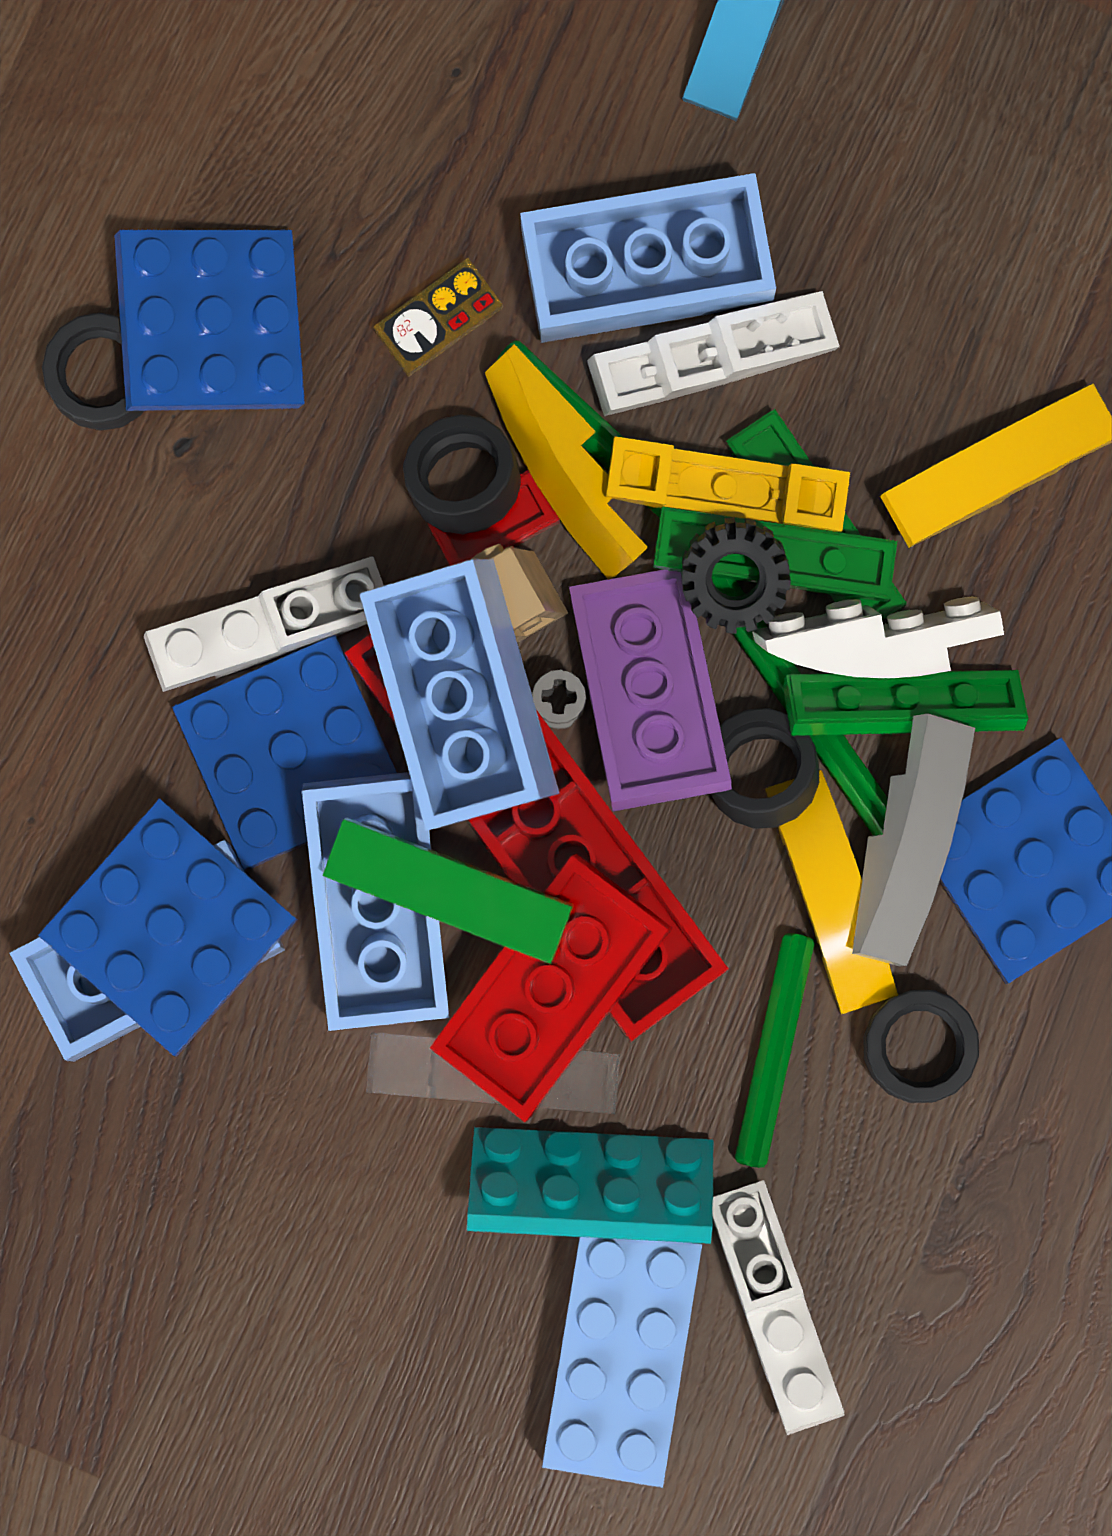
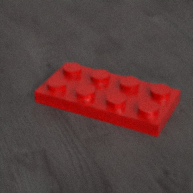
(536, 1016)

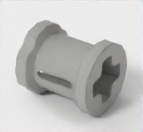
(574, 689)

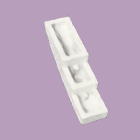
(713, 353)

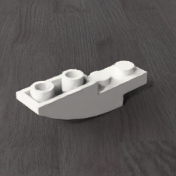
(263, 626)
(857, 644)
(775, 1308)

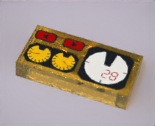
(438, 317)

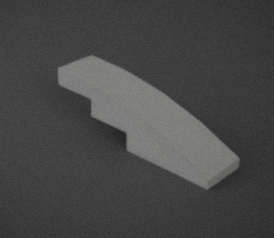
(918, 830)

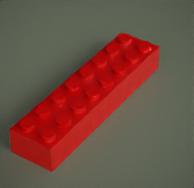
(541, 836)

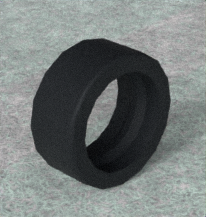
(54, 367)
(455, 434)
(782, 807)
(966, 1046)

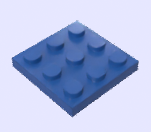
(209, 319)
(271, 735)
(1032, 861)
(167, 927)

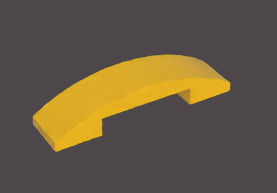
(727, 486)
(832, 896)

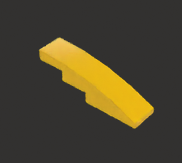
(550, 442)
(999, 466)

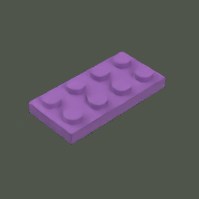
(649, 690)

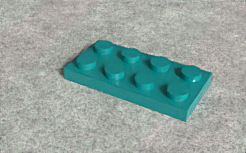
(591, 1185)

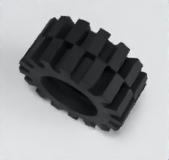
(739, 610)

